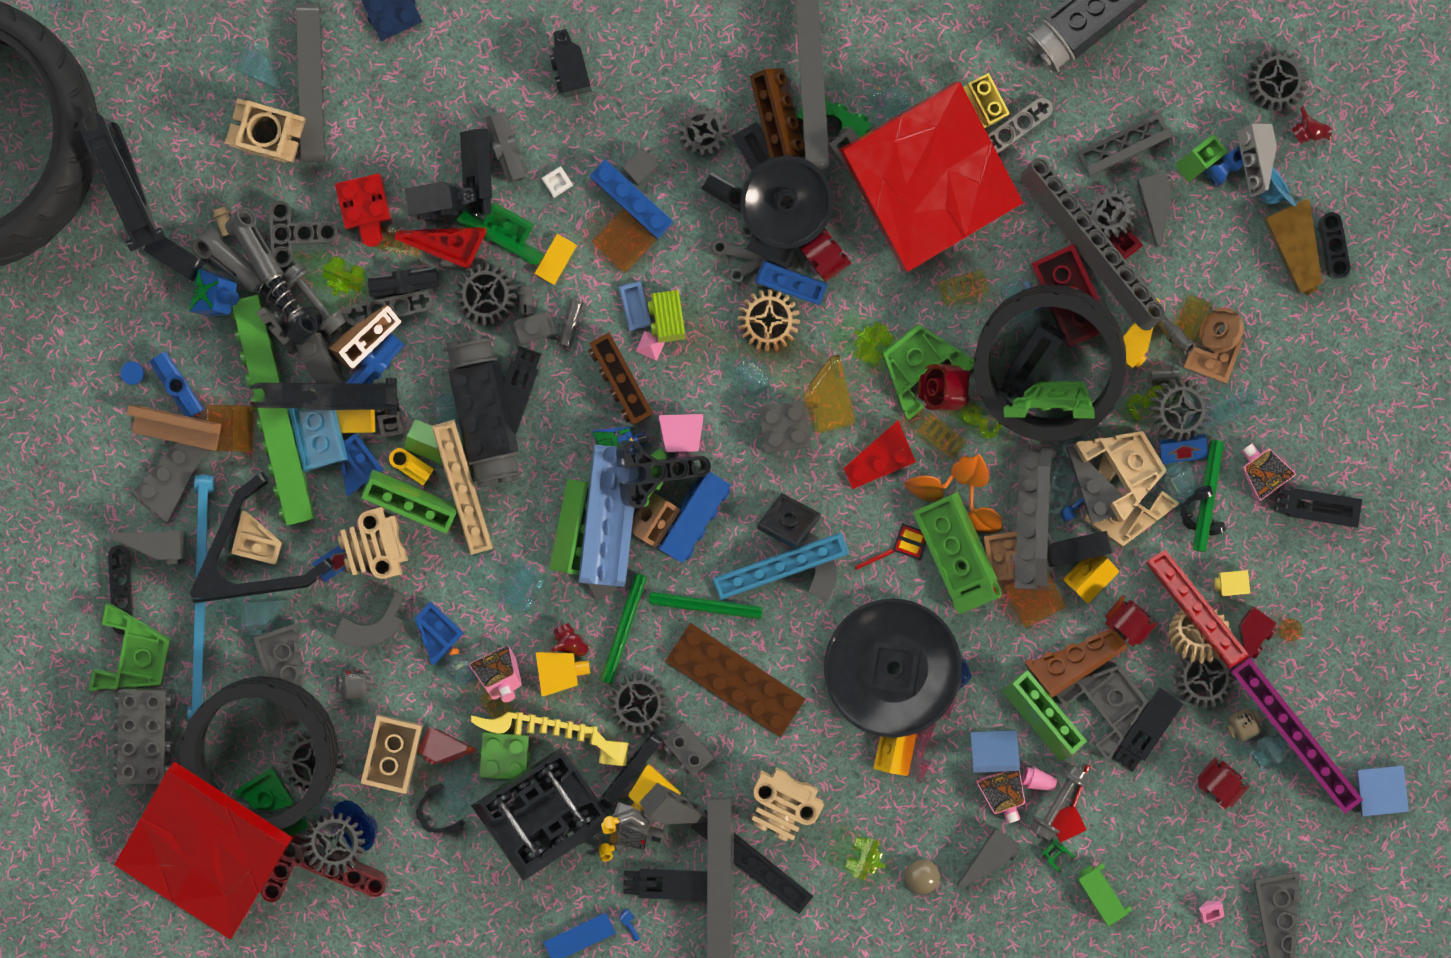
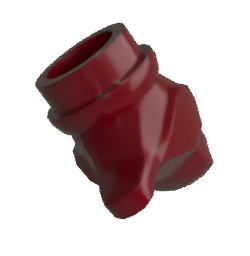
(1311, 129)
(569, 641)

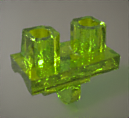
(342, 280)
(869, 339)
(869, 859)

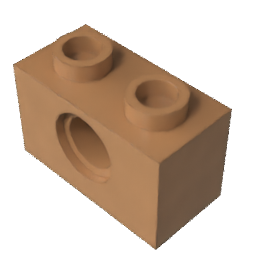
(654, 520)

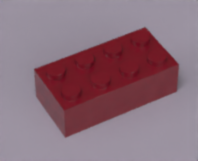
(1067, 270)

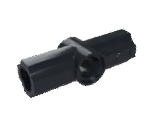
(721, 190)
(403, 282)

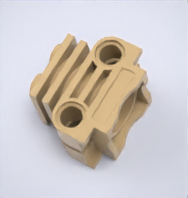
(251, 116)
(374, 545)
(784, 804)

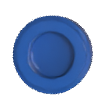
(132, 373)

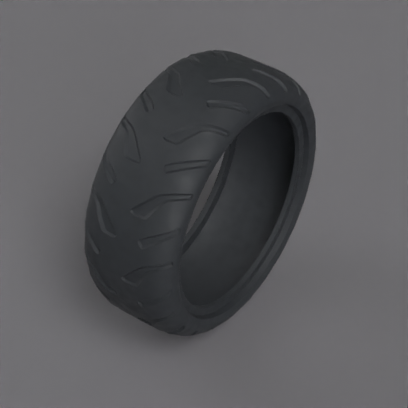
(69, 165)

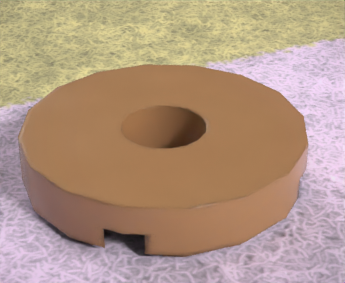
(1231, 335)

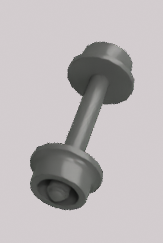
(333, 322)
(1043, 827)

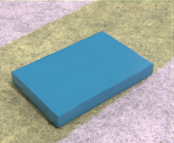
(317, 437)

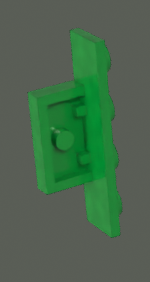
(506, 230)

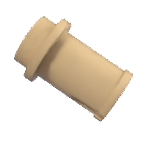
(222, 216)

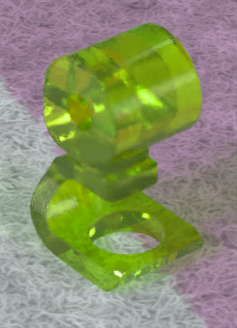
(1144, 401)
(973, 416)

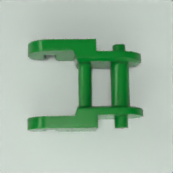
(1062, 848)

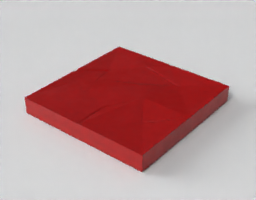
(930, 176)
(202, 850)

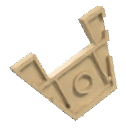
(1132, 461)
(1138, 520)

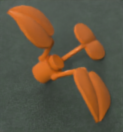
(965, 471)

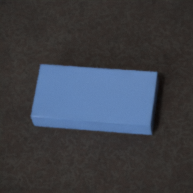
(635, 306)

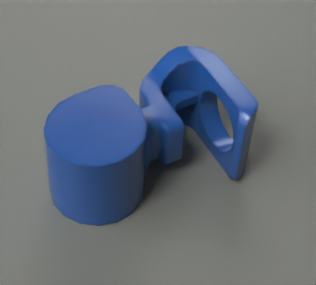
(1232, 162)

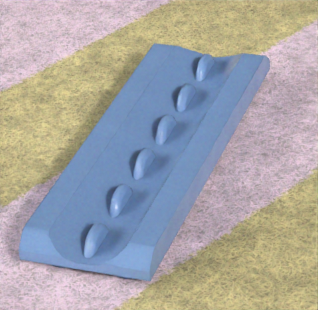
(606, 521)

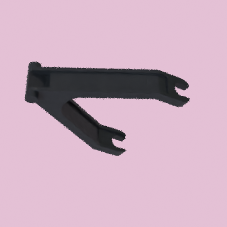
(122, 182)
(329, 396)
(212, 586)

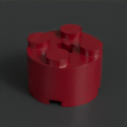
(825, 256)
(944, 387)
(1129, 620)
(1222, 782)

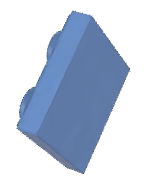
(995, 751)
(1382, 790)

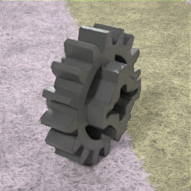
(689, 124)
(1120, 215)

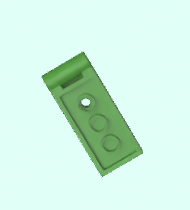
(951, 543)

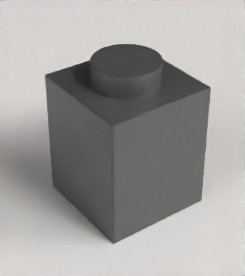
(641, 165)

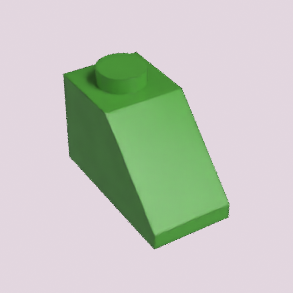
(1201, 158)

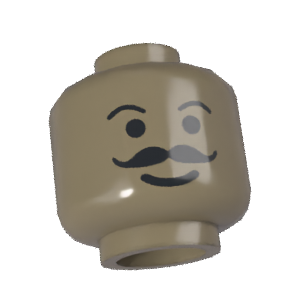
(1244, 724)

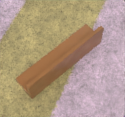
(175, 427)

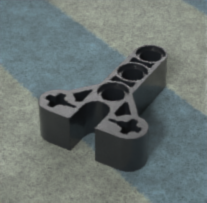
(645, 483)

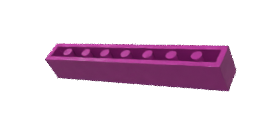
(1296, 734)

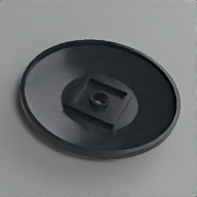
(859, 663)

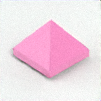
(649, 346)
(1211, 911)

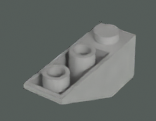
(1258, 154)

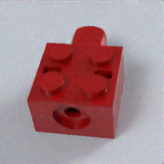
(363, 208)

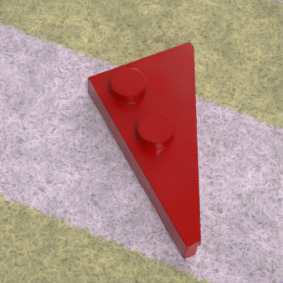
(452, 244)

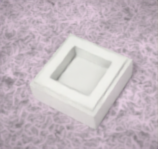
(557, 182)

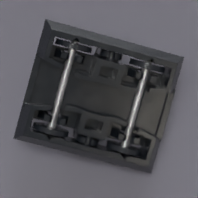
(541, 814)

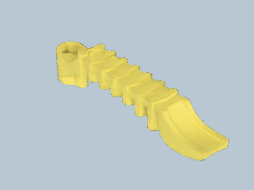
(610, 751)

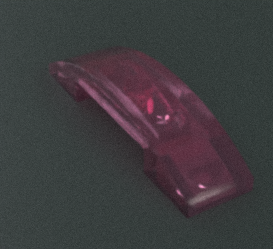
(922, 764)

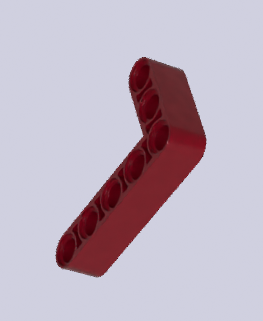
(297, 858)

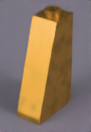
(1296, 243)

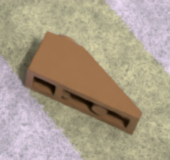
(364, 337)

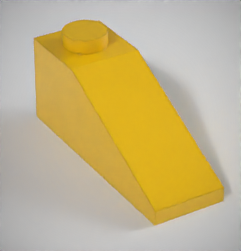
(1136, 344)

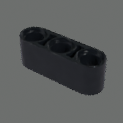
(1334, 234)
(175, 257)
(1079, 548)

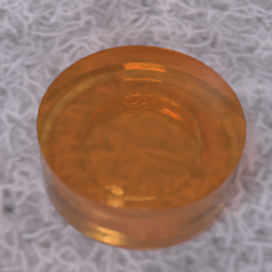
(1290, 629)

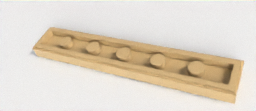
(462, 487)

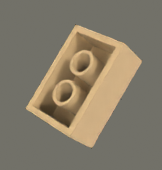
(392, 754)

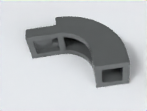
(824, 577)
(368, 635)

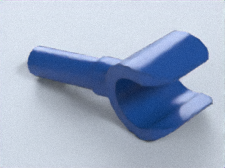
(1068, 513)
(626, 917)

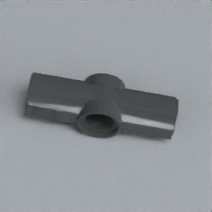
(505, 147)

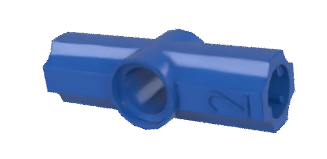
(377, 360)
(167, 373)

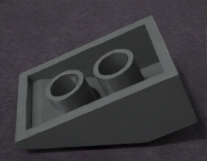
(163, 546)

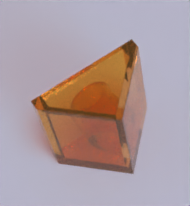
(236, 427)

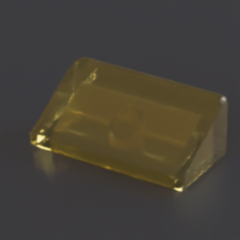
(1192, 316)

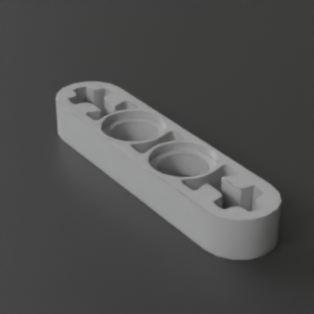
(1015, 130)

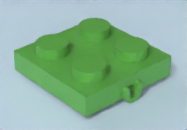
(503, 754)

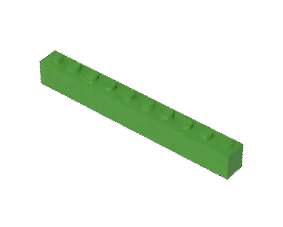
(273, 422)

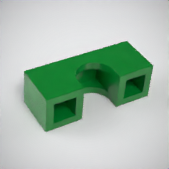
(839, 112)

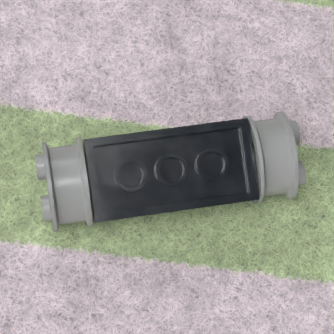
(1076, 27)

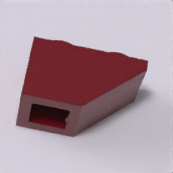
(1254, 629)

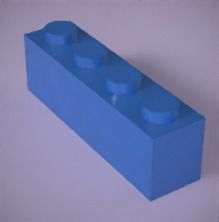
(631, 199)
(696, 511)

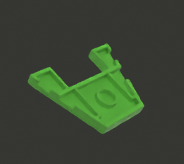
(909, 358)
(1054, 394)
(141, 656)

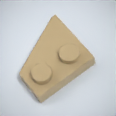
(255, 541)

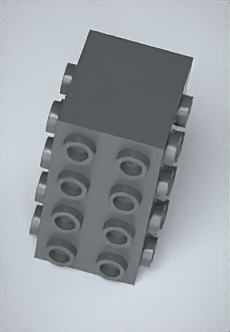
(144, 734)

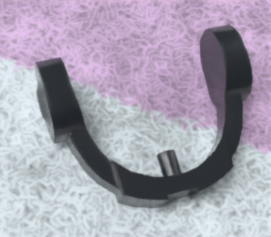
(1199, 494)
(419, 813)

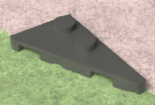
(1094, 488)

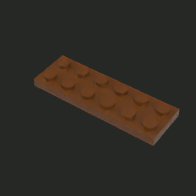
(735, 679)

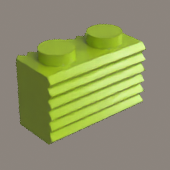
(668, 316)

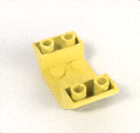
(986, 100)

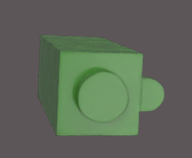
(423, 442)
(1102, 894)

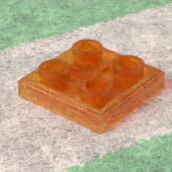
(624, 240)
(1035, 604)

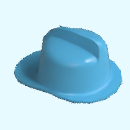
(1277, 190)

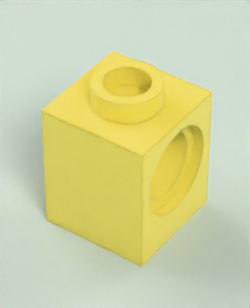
(1232, 583)

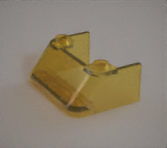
(830, 397)

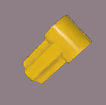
(412, 467)

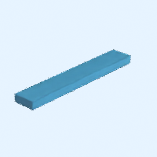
(781, 565)

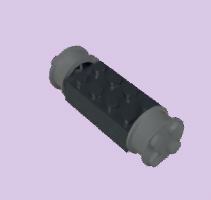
(483, 411)

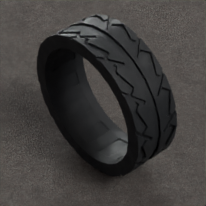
(1050, 296)
(301, 704)

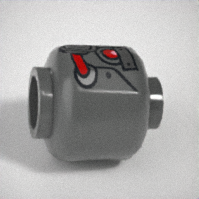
(353, 684)

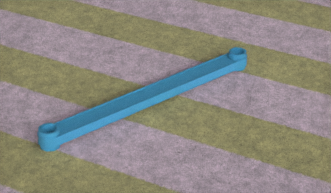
(203, 486)

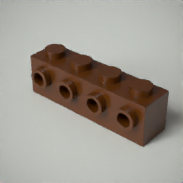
(777, 113)
(623, 383)

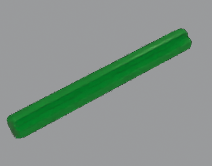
(1206, 505)
(705, 605)
(623, 628)

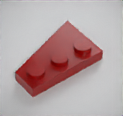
(880, 458)

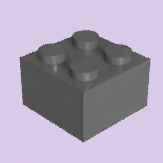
(784, 427)

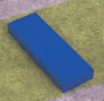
(791, 282)
(580, 936)

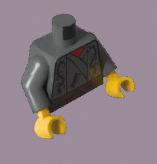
(627, 829)

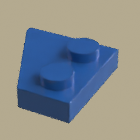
(359, 464)
(437, 631)

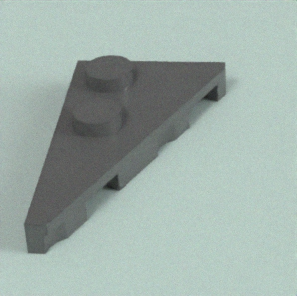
(277, 323)

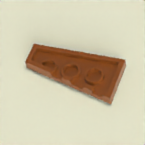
(1067, 666)

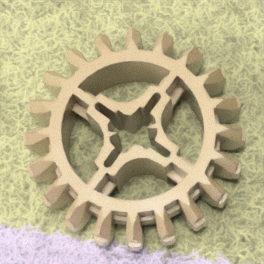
(767, 335)
(1189, 640)

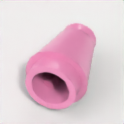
(1036, 779)

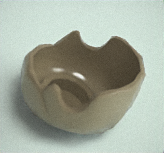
(922, 877)

